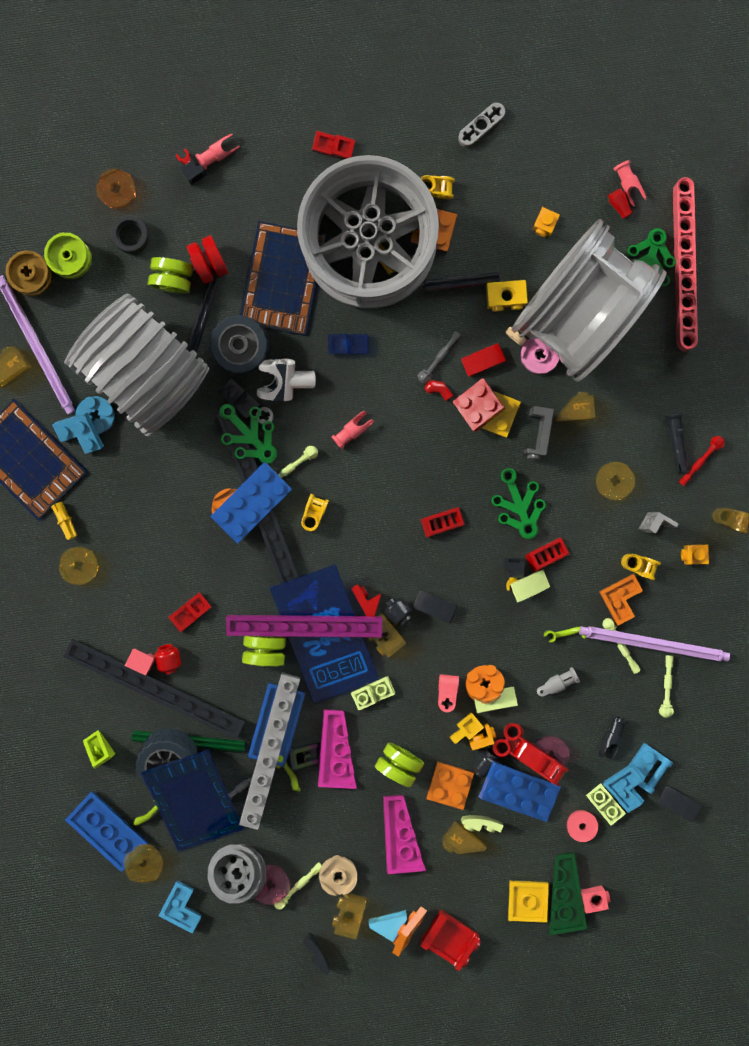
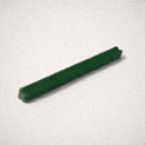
(200, 742)

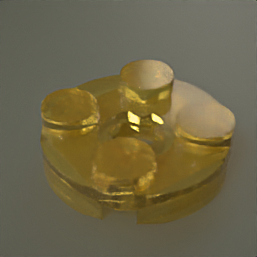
(623, 473)
(67, 565)
(150, 871)

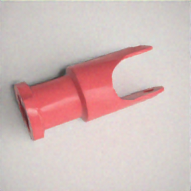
(214, 153)
(628, 180)
(351, 430)

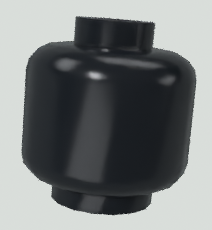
(397, 612)
(484, 761)

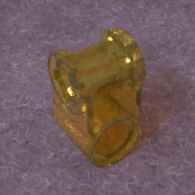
(735, 519)

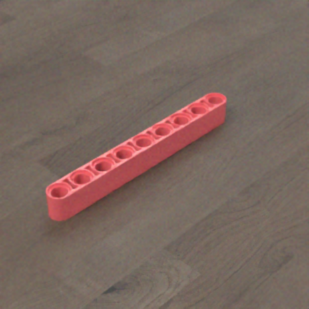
(687, 255)

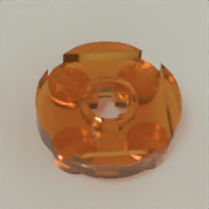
(105, 185)

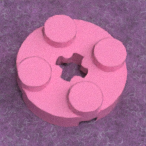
(530, 360)

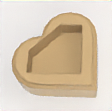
(514, 336)

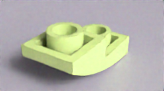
(530, 585)
(373, 693)
(507, 700)
(605, 804)
(475, 822)

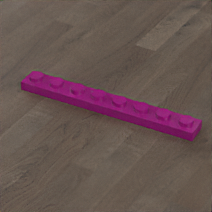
(304, 626)

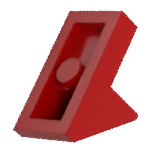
(368, 606)

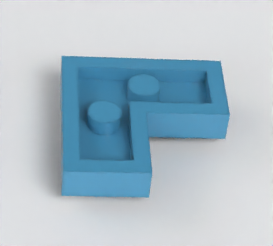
(80, 427)
(622, 785)
(176, 911)

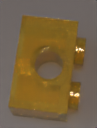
(349, 927)

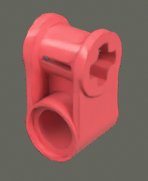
(448, 689)

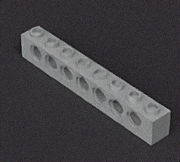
(269, 751)

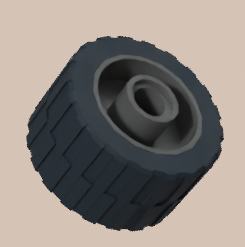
(239, 344)
(162, 748)

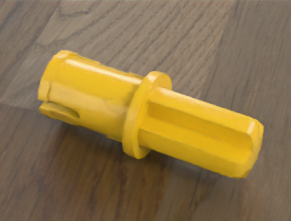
(64, 520)

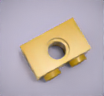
(515, 288)

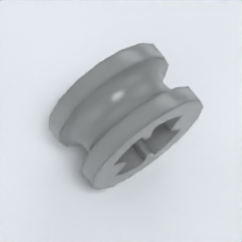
(265, 409)

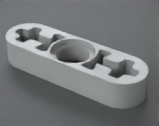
(495, 119)

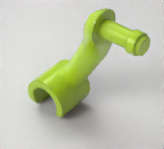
(563, 633)
(294, 783)
(139, 820)

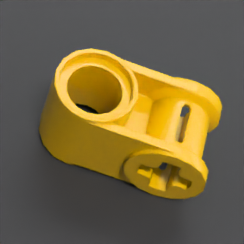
(438, 186)
(314, 511)
(643, 567)

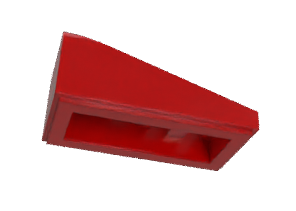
(427, 527)
(533, 562)

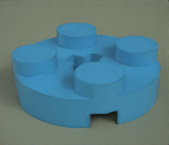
(105, 409)

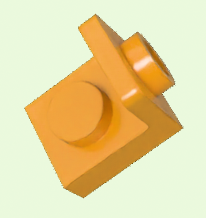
(545, 222)
(695, 554)
(482, 741)

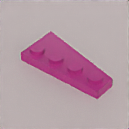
(335, 754)
(400, 840)

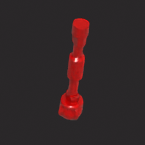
(716, 443)

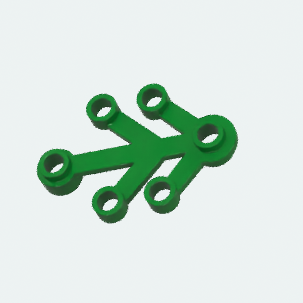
(651, 258)
(250, 435)
(520, 507)

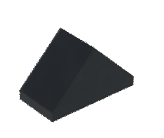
(305, 755)

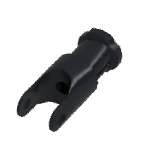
(613, 737)

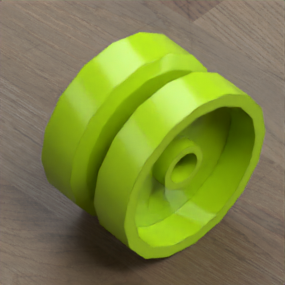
(67, 244)
(170, 275)
(263, 653)
(399, 765)

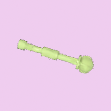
(309, 453)
(609, 625)
(666, 709)
(298, 885)

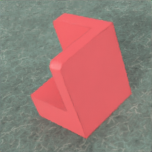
(140, 661)

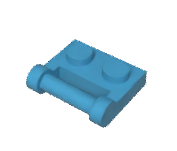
(645, 760)

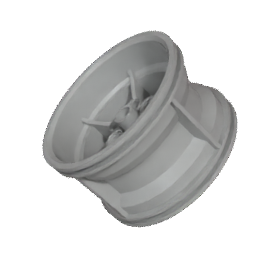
(377, 174)
(589, 301)

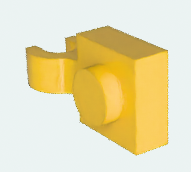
(468, 727)

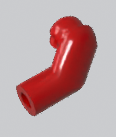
(437, 386)

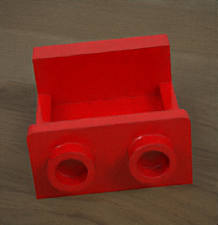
(450, 939)

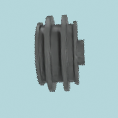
(252, 873)

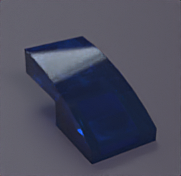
(348, 344)

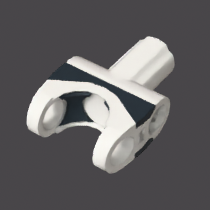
(285, 379)

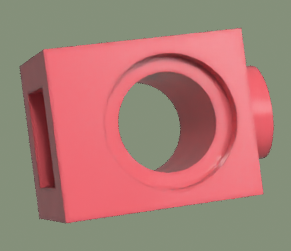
(589, 893)

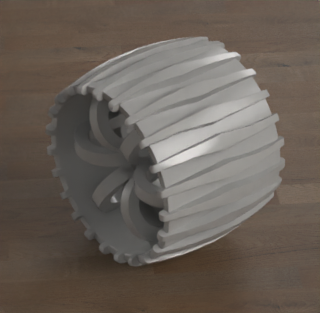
(137, 364)

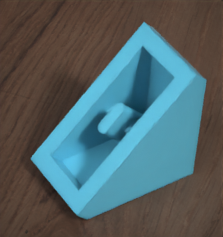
(388, 924)

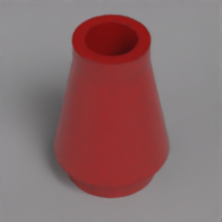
(619, 202)

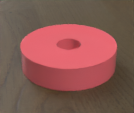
(576, 819)

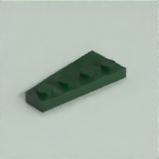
(566, 899)

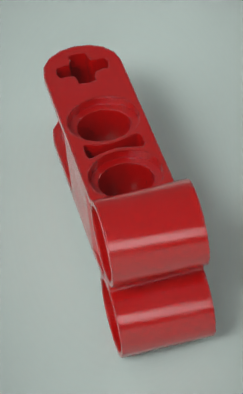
(530, 755)

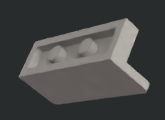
(653, 521)

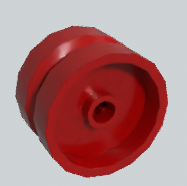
(207, 259)

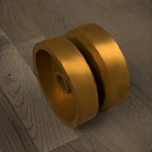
(21, 265)

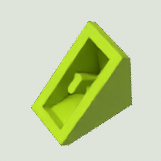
(98, 749)

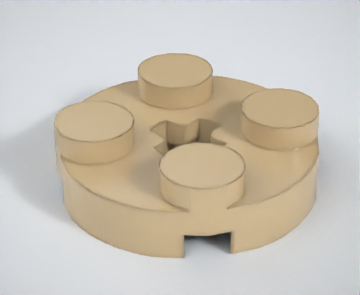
(338, 886)

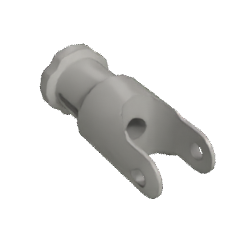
(557, 684)

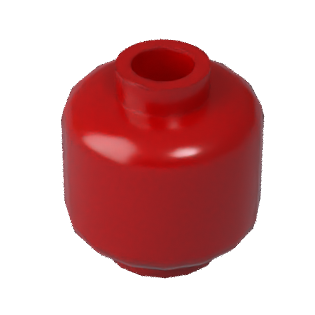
(167, 658)

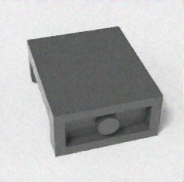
(545, 416)

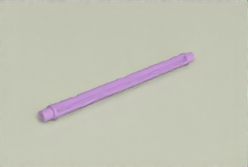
(36, 346)
(653, 643)

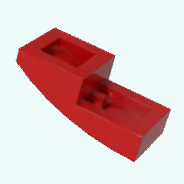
(333, 145)
(483, 359)
(189, 612)

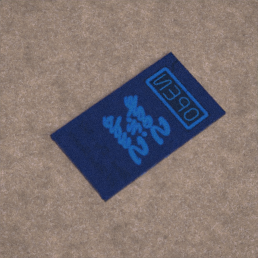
(327, 663)

